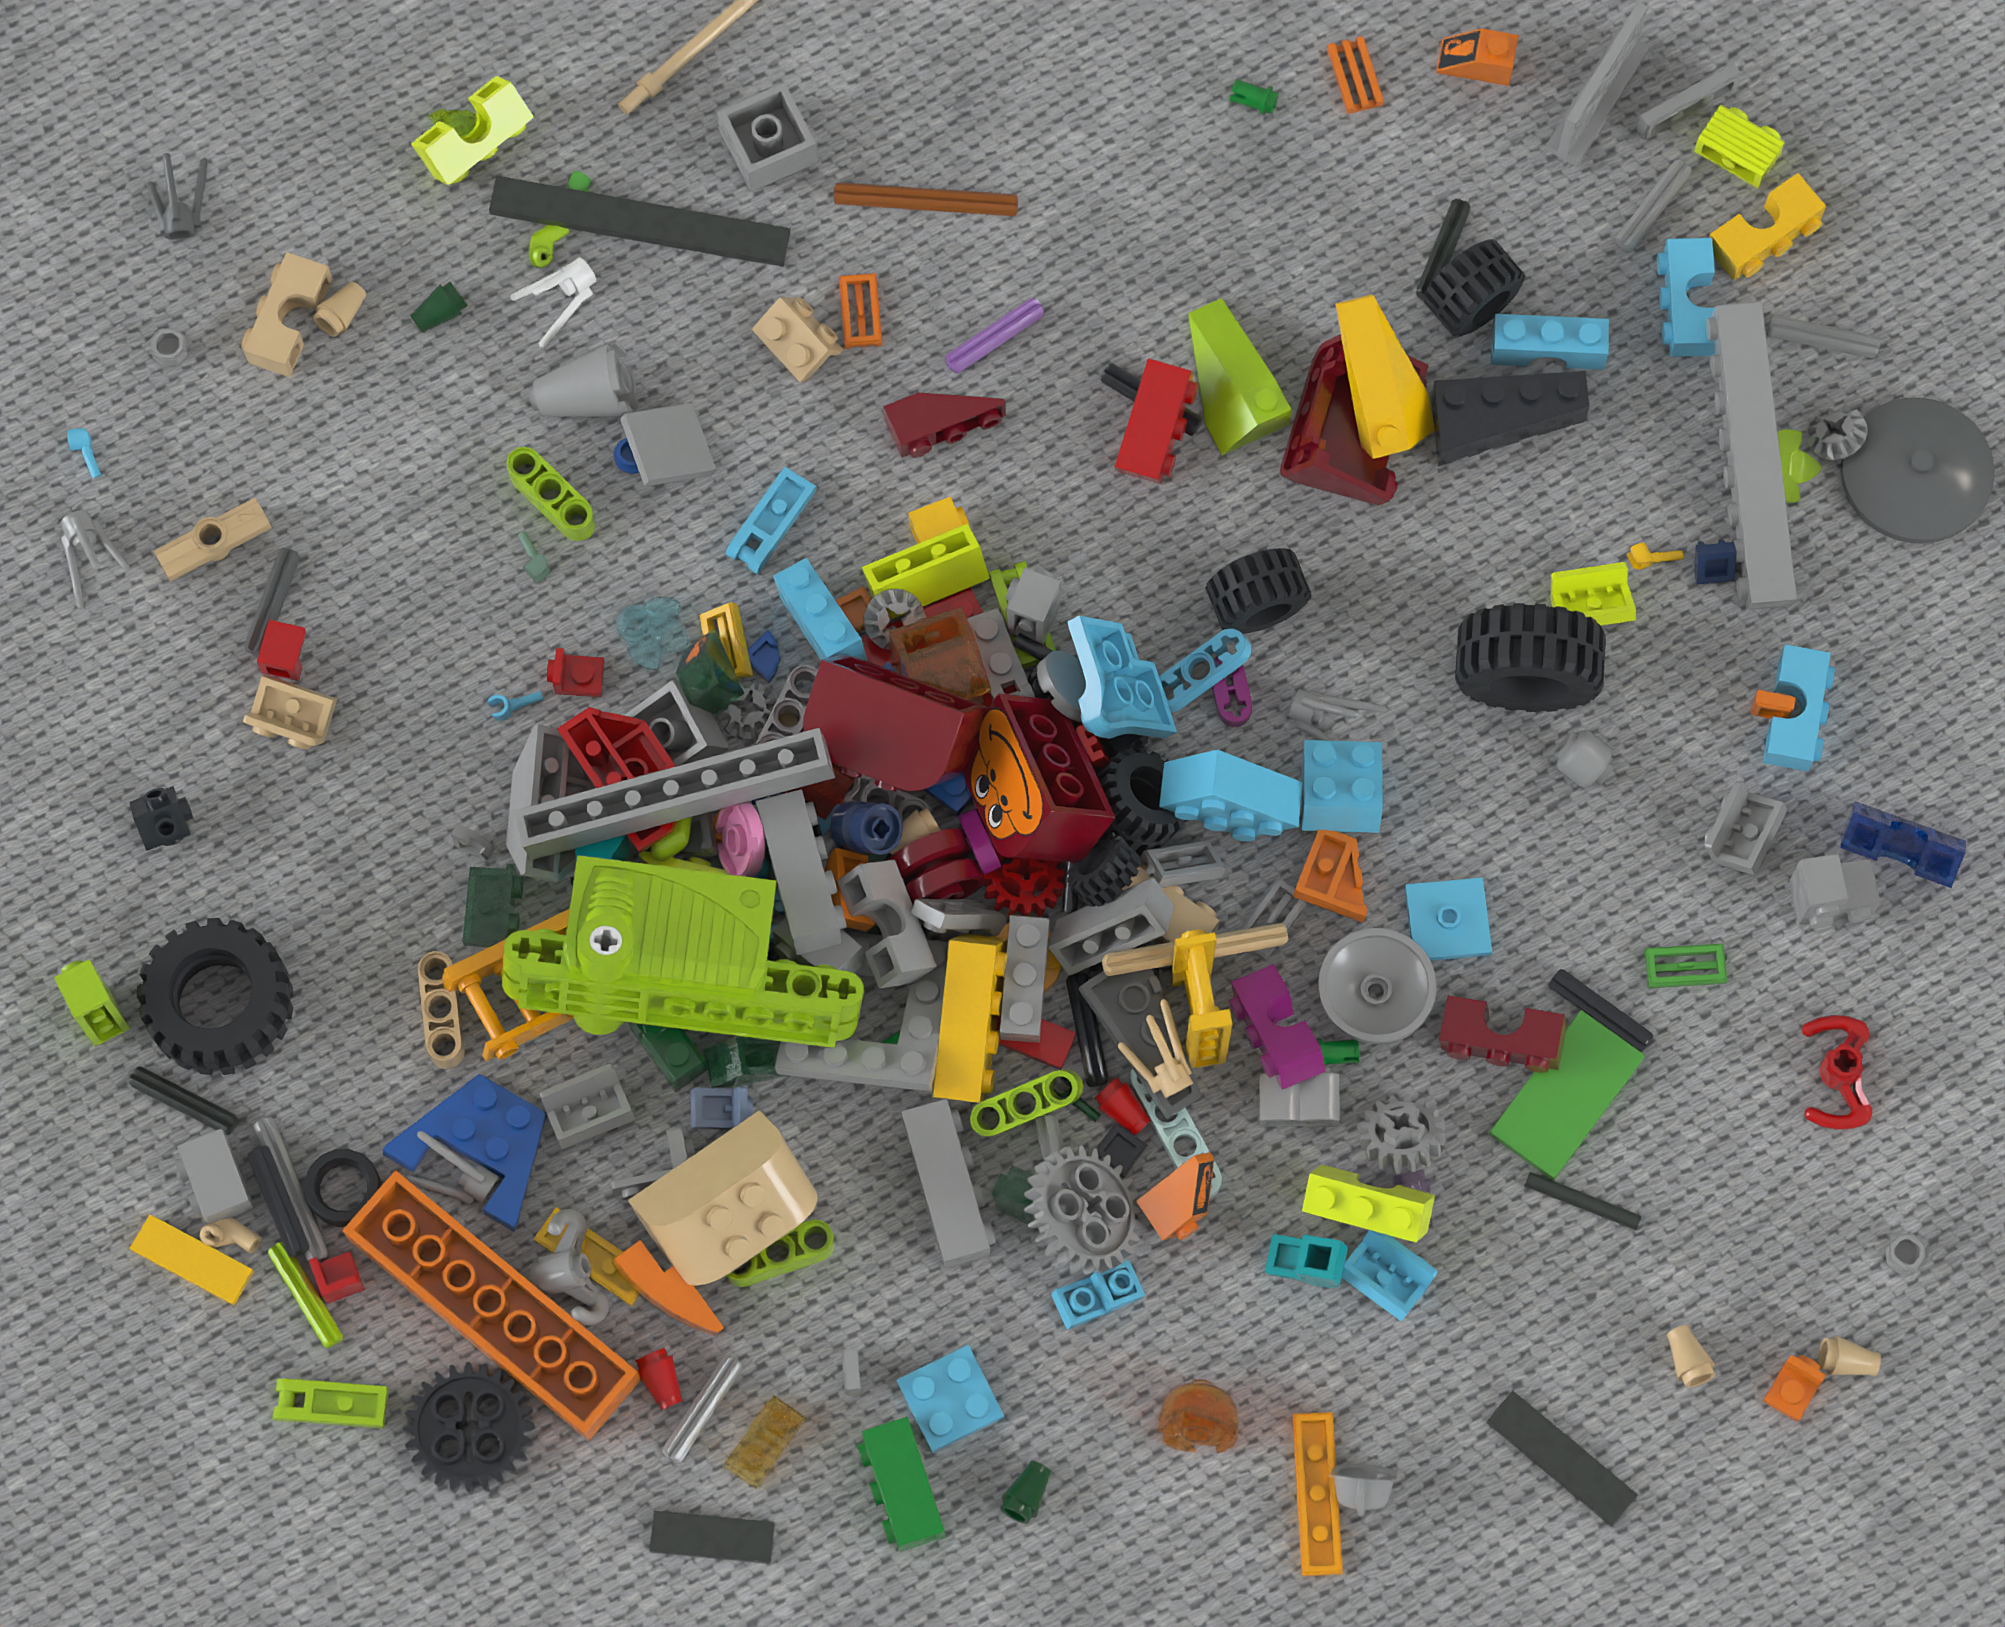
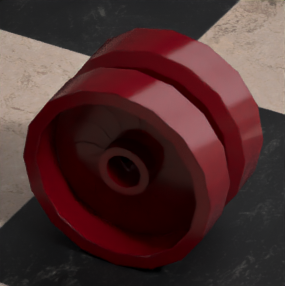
(938, 867)

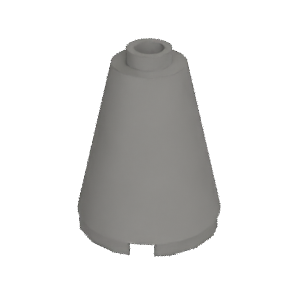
(588, 386)

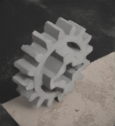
(1402, 1133)

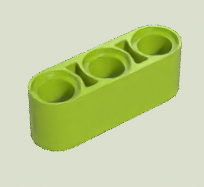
(546, 478)
(1008, 1108)
(799, 1254)

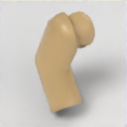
(229, 1232)

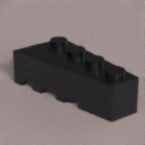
(1502, 410)

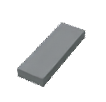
(1688, 101)

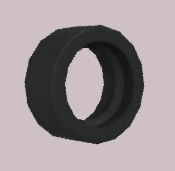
(321, 1167)

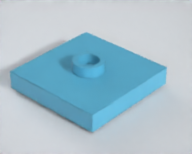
(1449, 918)

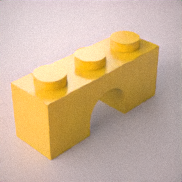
(1743, 247)

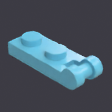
(771, 519)

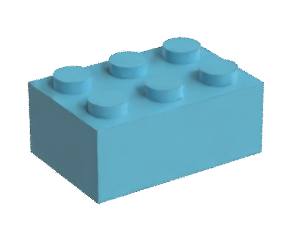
(1231, 795)

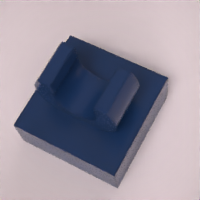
(1715, 562)

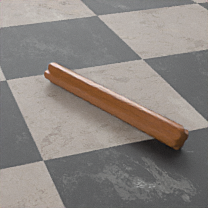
(925, 199)

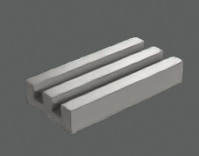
(1185, 869)
(1262, 905)

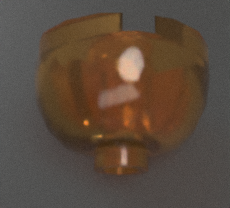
(1198, 1415)

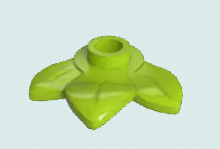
(1795, 464)

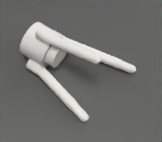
(572, 279)

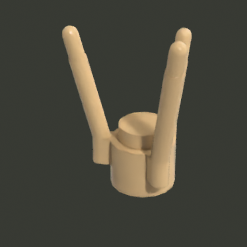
(1174, 1072)

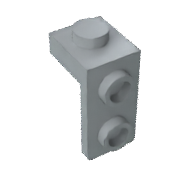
(680, 1151)

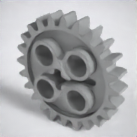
(1083, 1210)

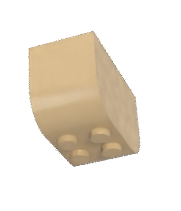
(726, 1202)

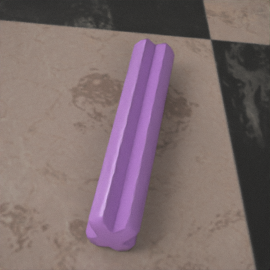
(994, 335)

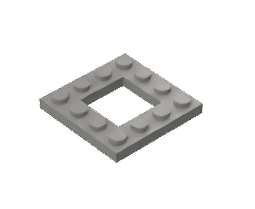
(882, 1064)

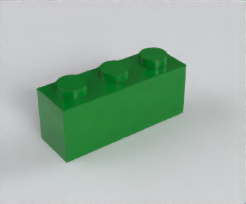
(901, 1485)

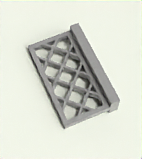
(1601, 90)

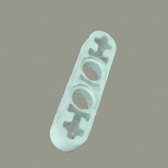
(1171, 1131)

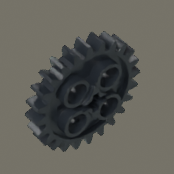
(433, 1430)

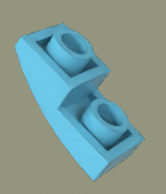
(1097, 1295)

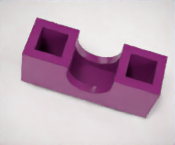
(1287, 1051)

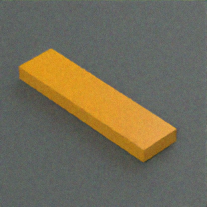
(1316, 1494)

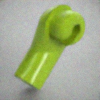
(542, 245)
(673, 842)

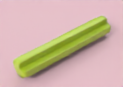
(306, 1296)

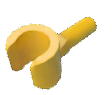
(1642, 555)

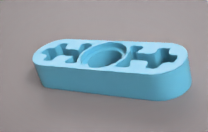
(1184, 668)

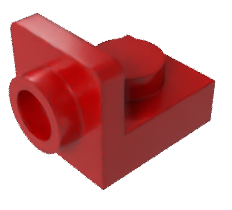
(576, 674)

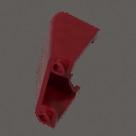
(1325, 437)

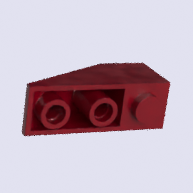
(932, 418)

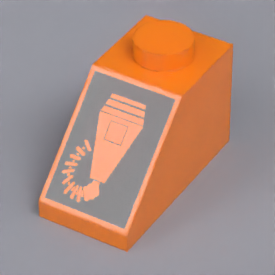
(1479, 56)
(1180, 1198)

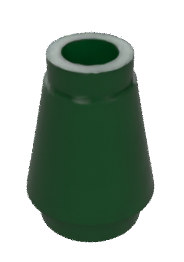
(439, 307)
(1026, 1493)

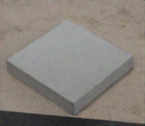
(668, 444)

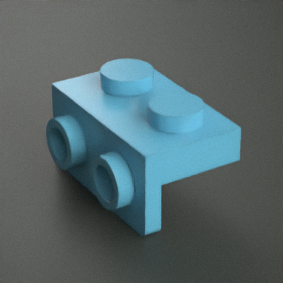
(1388, 1273)

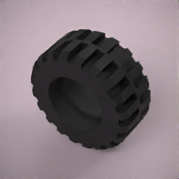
(1530, 657)
(187, 955)

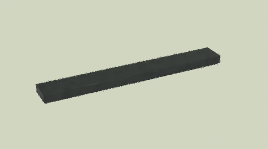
(639, 221)

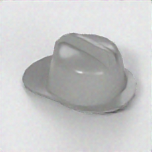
(1363, 1486)

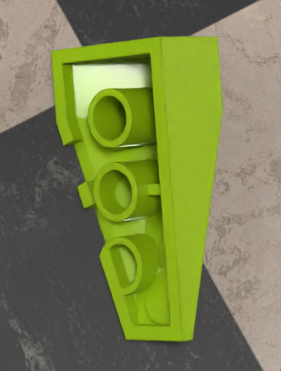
(1234, 383)

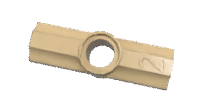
(234, 528)

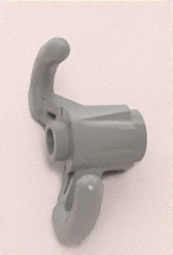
(569, 1269)

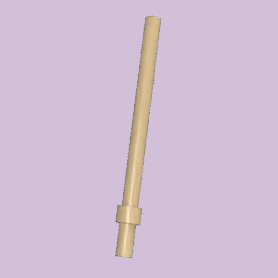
(652, 83)

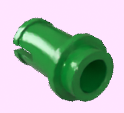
(1254, 96)
(1339, 1051)

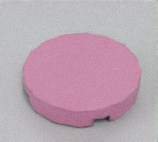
(742, 840)

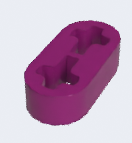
(1242, 695)
(979, 841)

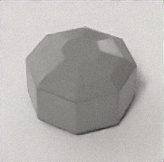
(169, 347)
(1905, 1253)

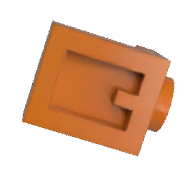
(1795, 1386)

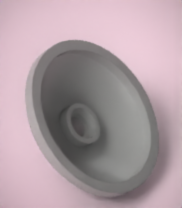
(1381, 960)

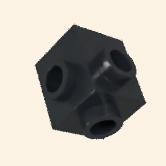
(161, 817)

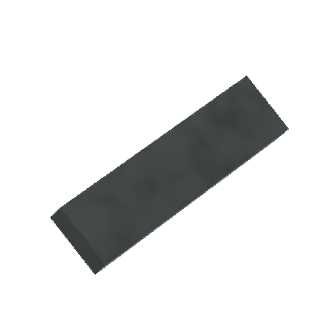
(1562, 1458)

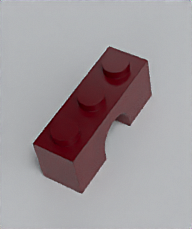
(1534, 1044)

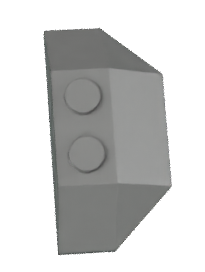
(543, 774)

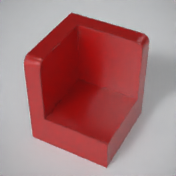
(282, 650)
(337, 1277)

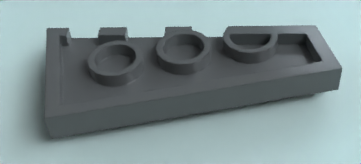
(1122, 1008)

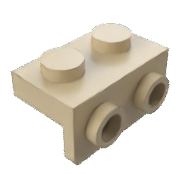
(797, 337)
(291, 712)

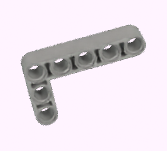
(795, 702)

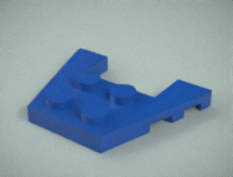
(489, 1129)

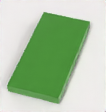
(1564, 1104)

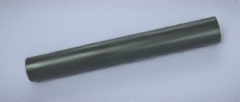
(1583, 1201)

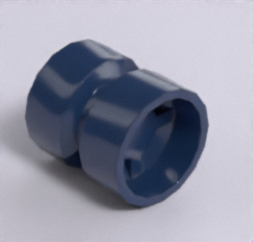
(866, 827)

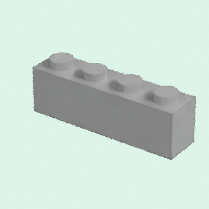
(800, 873)
(946, 1183)

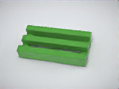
(1689, 980)

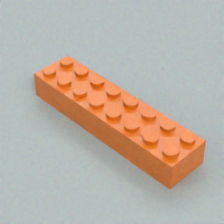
(492, 1305)

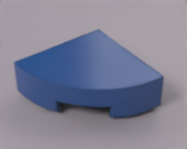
(764, 656)

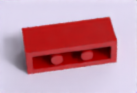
(1156, 421)

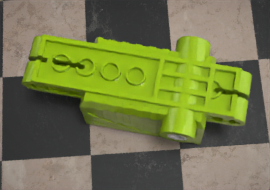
(676, 955)

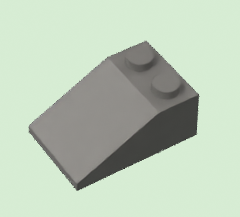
(681, 728)

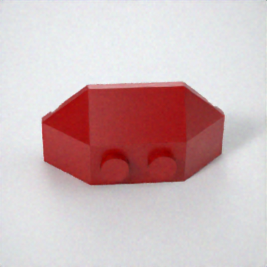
(617, 750)

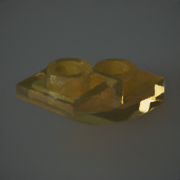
(764, 1442)

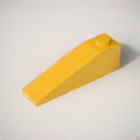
(1385, 388)

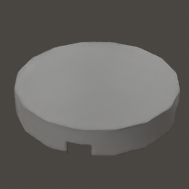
(1065, 680)

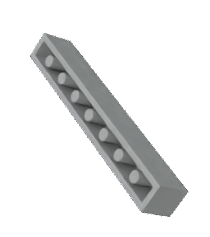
(1752, 455)
(674, 794)

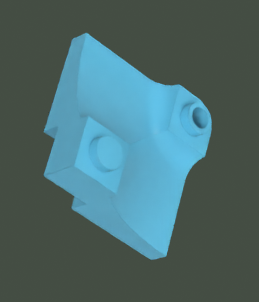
(1120, 689)

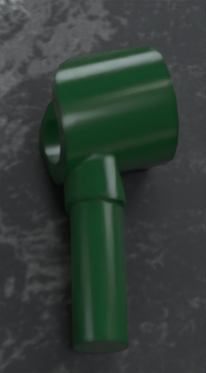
(1080, 1104)

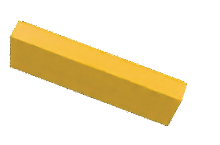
(600, 1255)
(191, 1260)

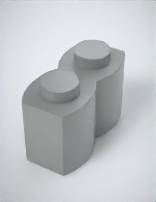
(1303, 1104)

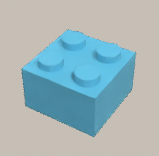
(1342, 786)

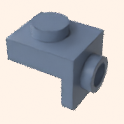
(719, 1107)

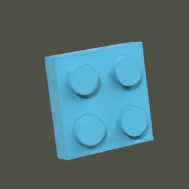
(950, 1398)

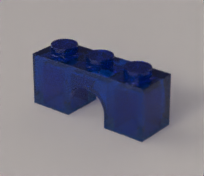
(1925, 850)

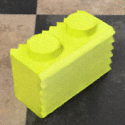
(1739, 145)

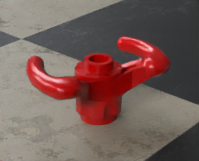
(1841, 1070)

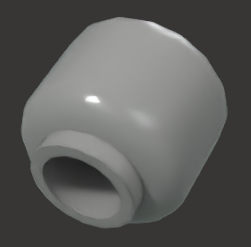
(1584, 758)

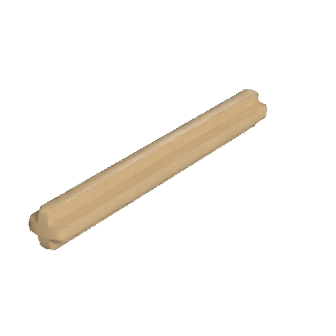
(1226, 944)

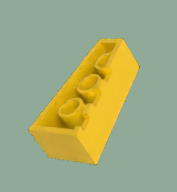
(970, 1017)

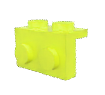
(1596, 592)

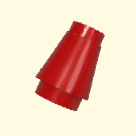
(1122, 1106)
(660, 1377)

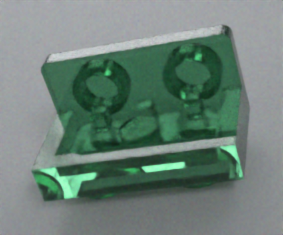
(491, 905)

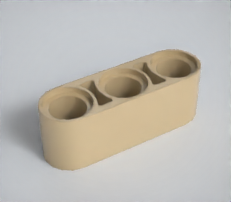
(440, 1029)

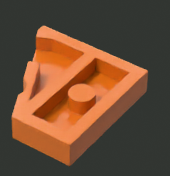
(1333, 876)

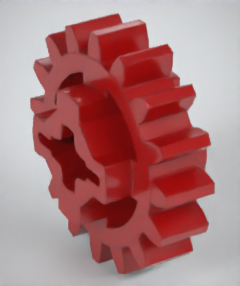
(1017, 894)

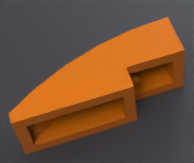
(666, 1289)

